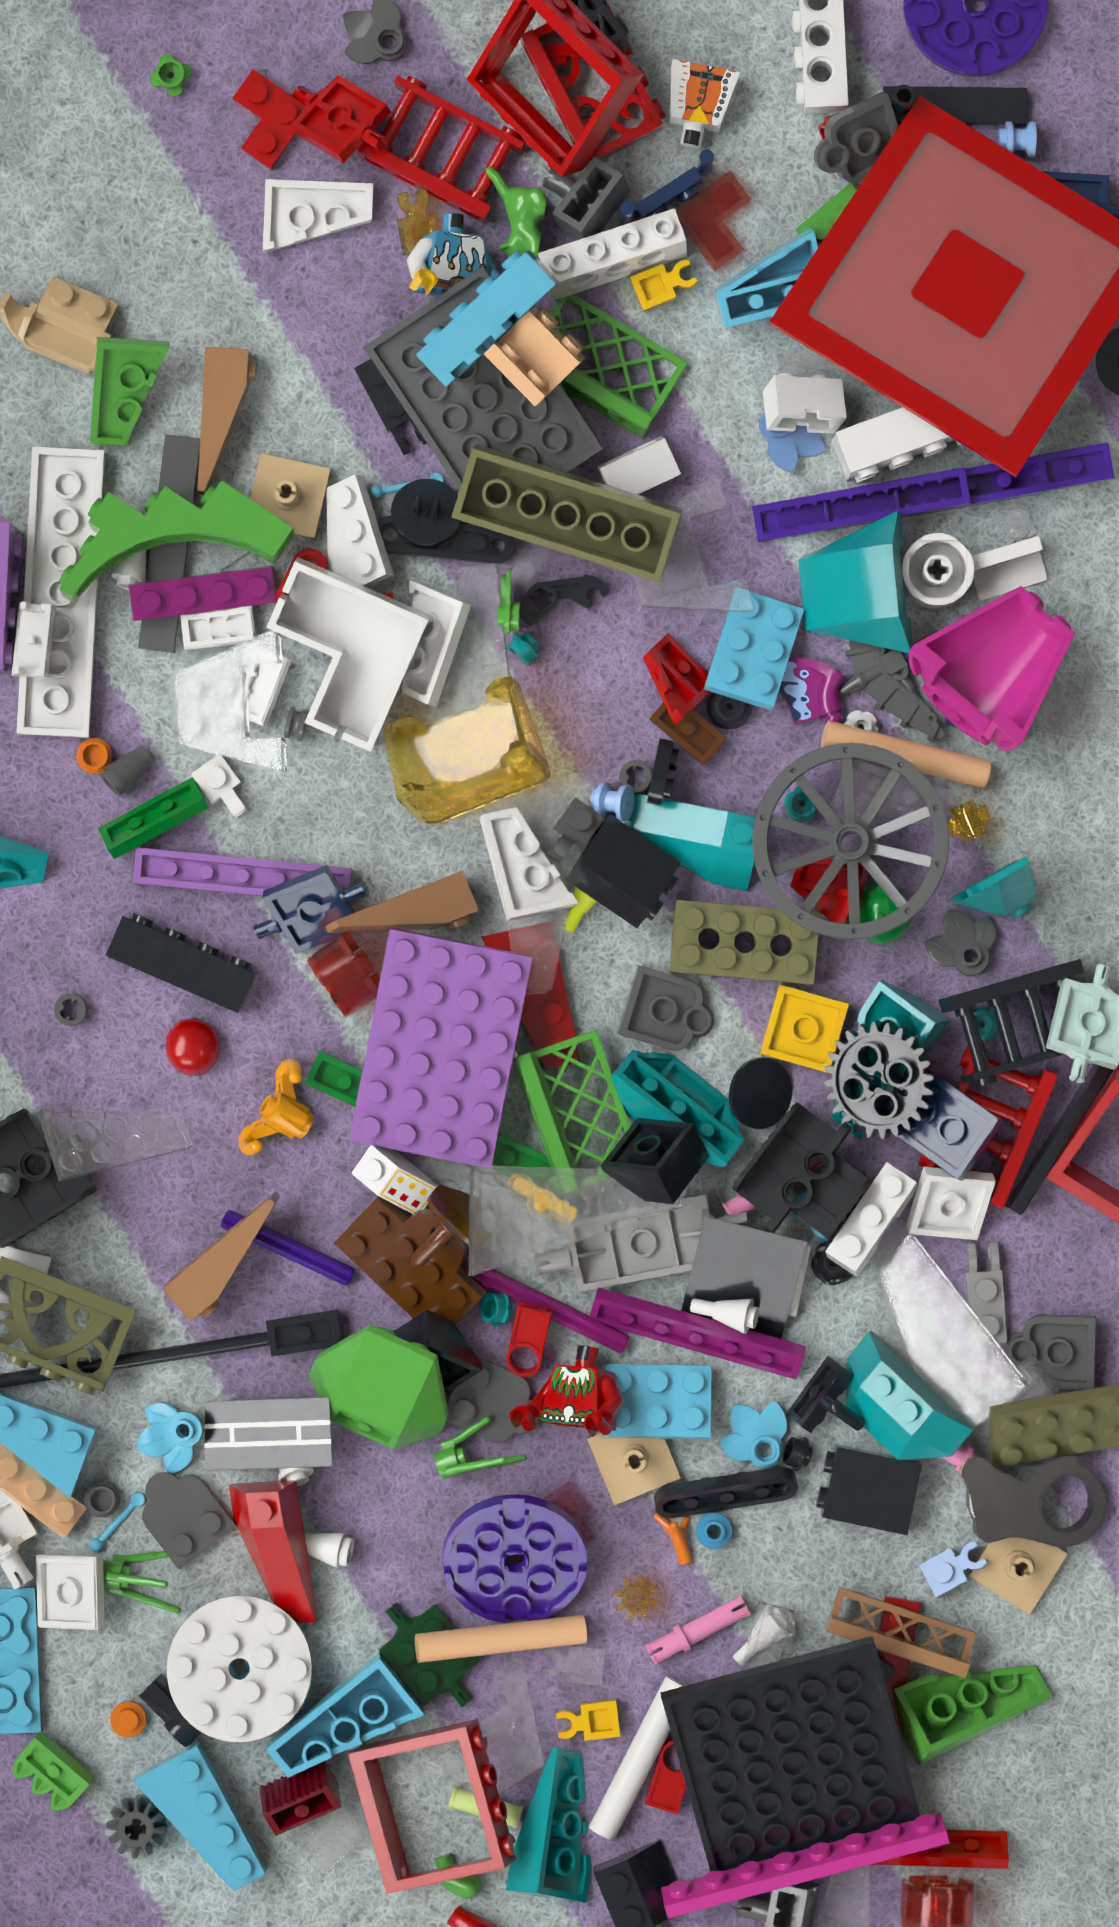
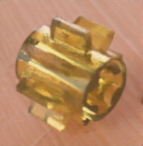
(968, 821)
(632, 1607)

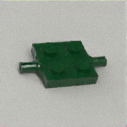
(425, 1678)

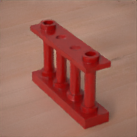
(443, 185)
(1023, 1119)

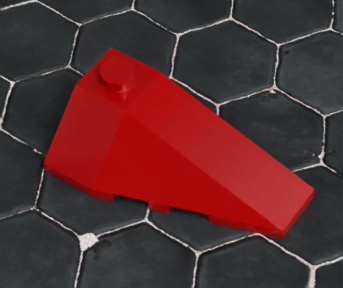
(275, 1538)

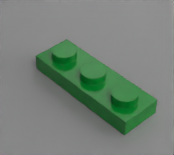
(153, 818)

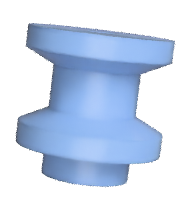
(1018, 139)
(605, 800)

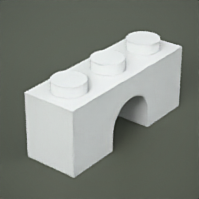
(870, 1219)

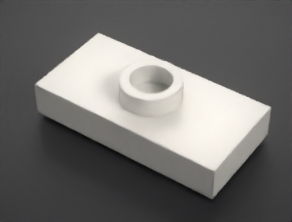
(217, 628)
(263, 689)

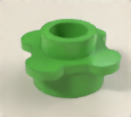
(165, 66)

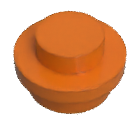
(94, 755)
(128, 1719)

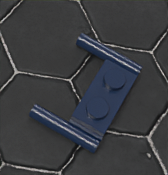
(681, 188)

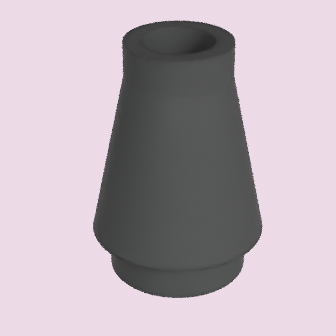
(127, 770)

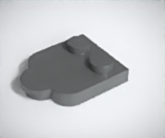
(856, 138)
(664, 1010)
(1061, 1345)
(490, 1394)
(183, 1516)

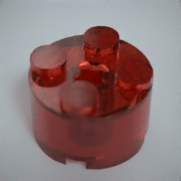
(346, 973)
(936, 1902)

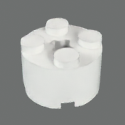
(951, 557)

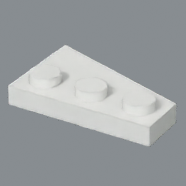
(312, 209)
(354, 534)
(437, 644)
(520, 867)

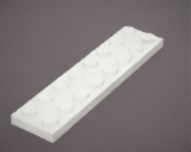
(61, 494)

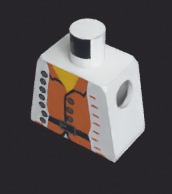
(699, 99)

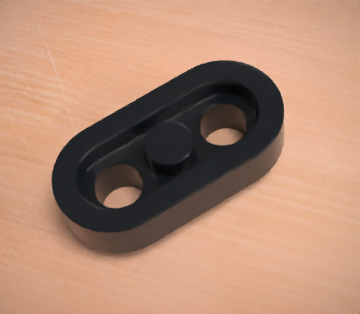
(660, 785)

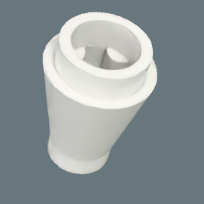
(330, 1548)

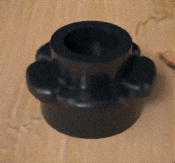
(797, 1453)

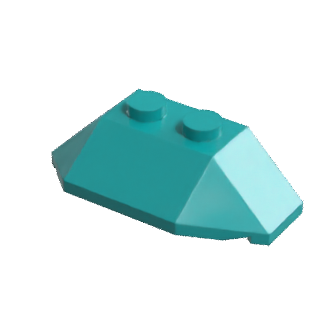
(668, 1090)
(900, 1405)

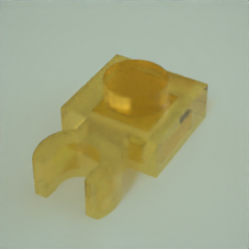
(416, 223)

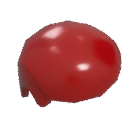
(192, 1047)

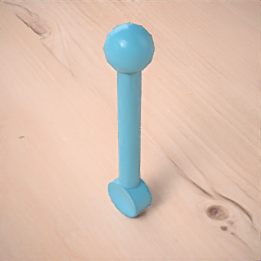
(377, 491)
(137, 1500)

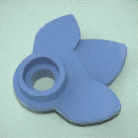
(786, 445)

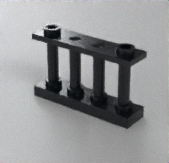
(997, 997)

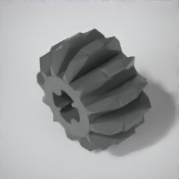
(126, 1817)

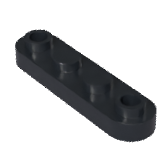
(468, 544)
(725, 1492)

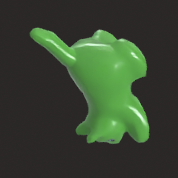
(524, 210)

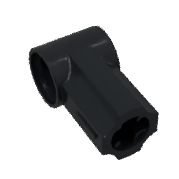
(159, 1699)

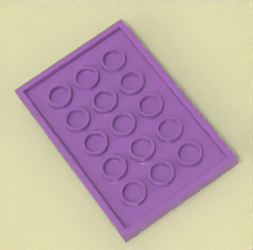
(440, 1047)

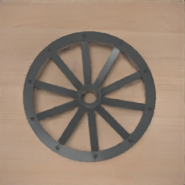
(795, 773)

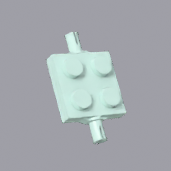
(1086, 1024)

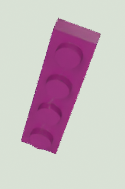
(202, 593)

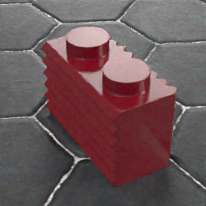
(299, 1798)

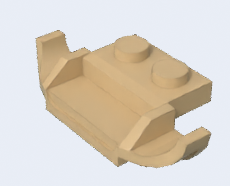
(62, 323)

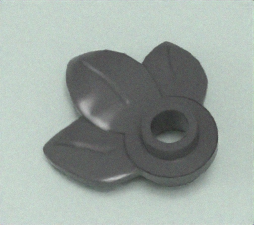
(370, 30)
(960, 938)

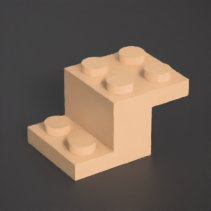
(536, 354)

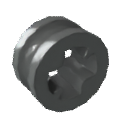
(295, 724)
(646, 775)
(60, 1006)

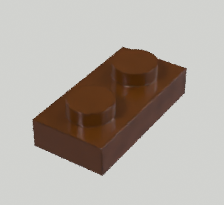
(691, 733)

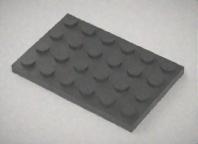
(481, 402)

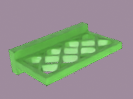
(595, 392)
(545, 1112)

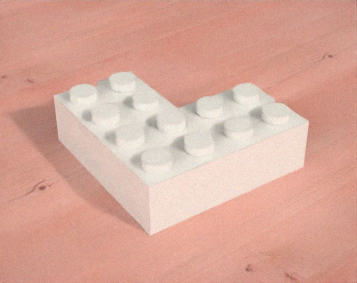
(364, 634)

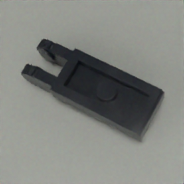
(386, 403)

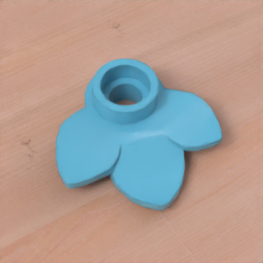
(752, 1430)
(165, 1437)

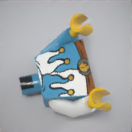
(447, 257)

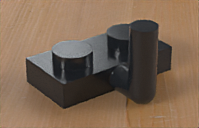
(821, 1397)

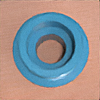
(713, 1519)

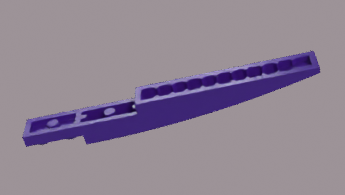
(932, 493)

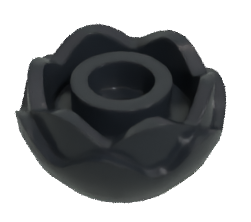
(727, 718)
(823, 1270)

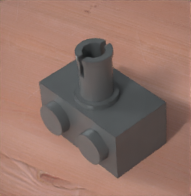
(589, 200)
(787, 1906)

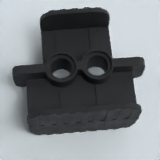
(786, 1161)
(35, 1196)

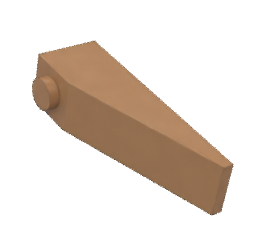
(224, 392)
(426, 907)
(205, 1278)

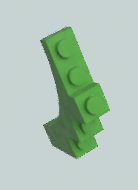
(123, 531)

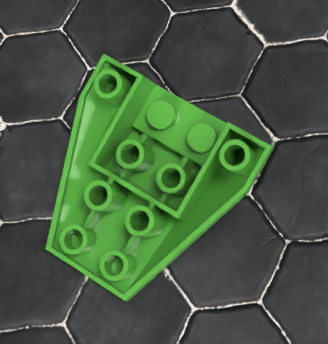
(382, 1387)

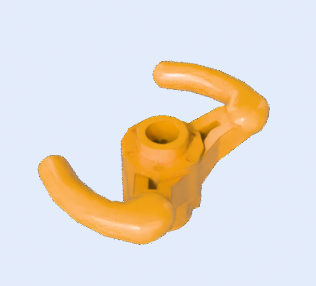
(279, 1112)

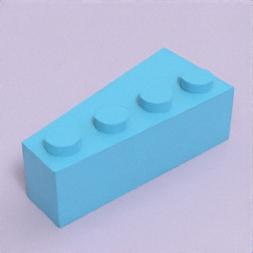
(487, 317)
(354, 1711)
(200, 1808)

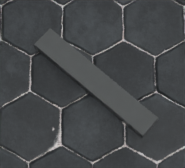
(168, 560)

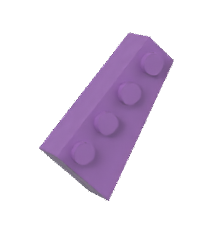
(10, 547)

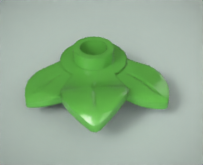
(509, 613)

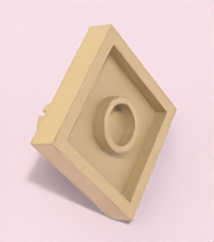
(291, 491)
(633, 1465)
(1019, 1570)

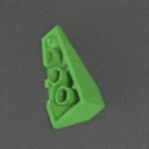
(953, 1710)

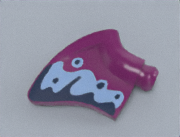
(812, 690)

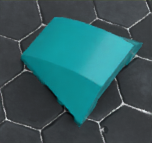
(858, 587)

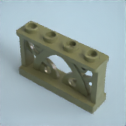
(100, 1312)

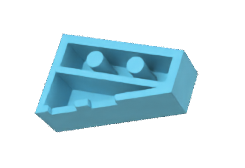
(764, 284)
(46, 1440)

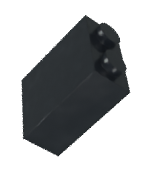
(624, 872)
(869, 1489)

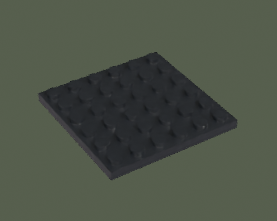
(791, 1754)

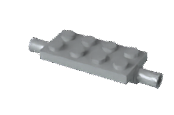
(637, 1250)

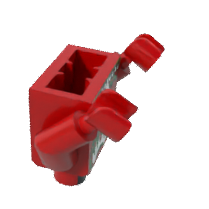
(575, 1397)

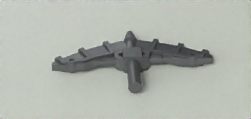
(886, 679)

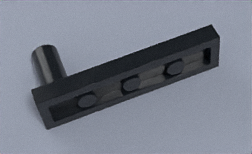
(966, 104)

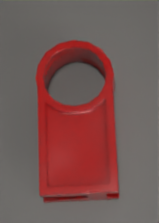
(529, 1331)
(666, 1785)

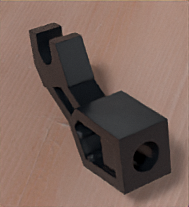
(563, 589)

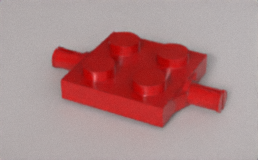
(340, 118)

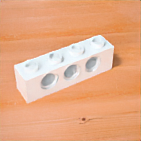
(833, 93)
(615, 253)

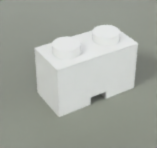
(804, 402)

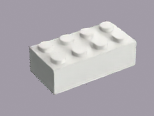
(886, 442)

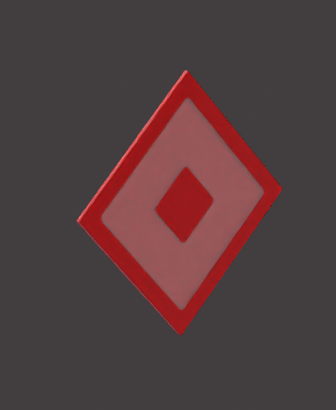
(961, 286)

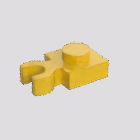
(657, 286)
(596, 1719)

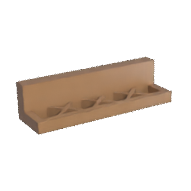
(899, 1646)

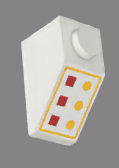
(394, 1178)

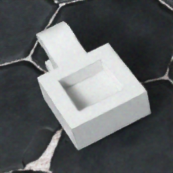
(218, 782)

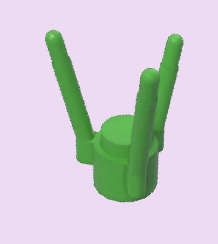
(455, 1460)
(119, 1576)

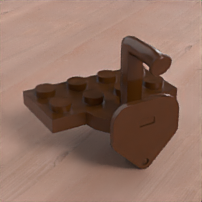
(414, 1259)

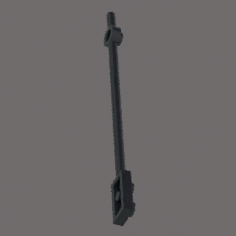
(283, 1336)

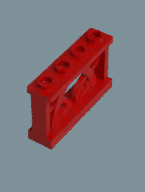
(546, 61)

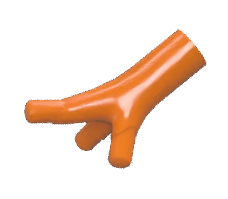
(678, 1537)

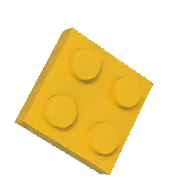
(803, 1028)

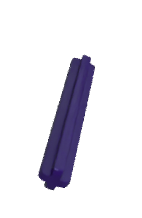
(295, 1251)

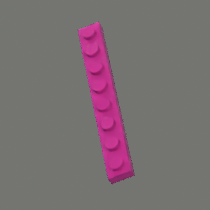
(804, 1865)

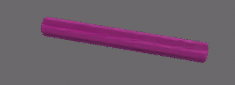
(561, 1312)

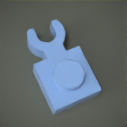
(948, 1570)

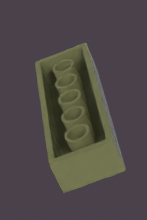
(567, 513)

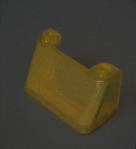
(466, 756)

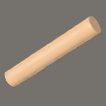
(926, 758)
(500, 1638)

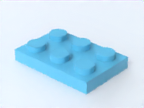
(754, 652)
(663, 1401)

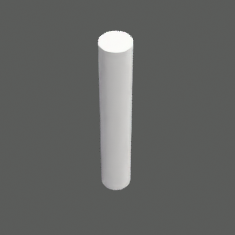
(634, 1767)

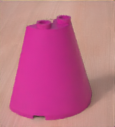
(993, 667)

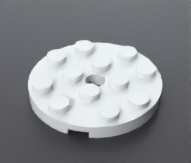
(277, 1675)

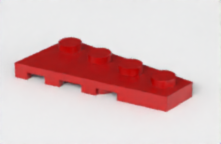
(544, 1014)

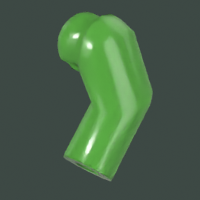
(464, 1887)

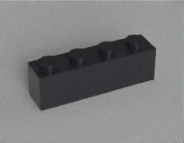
(180, 963)

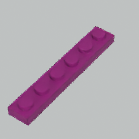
(697, 1333)

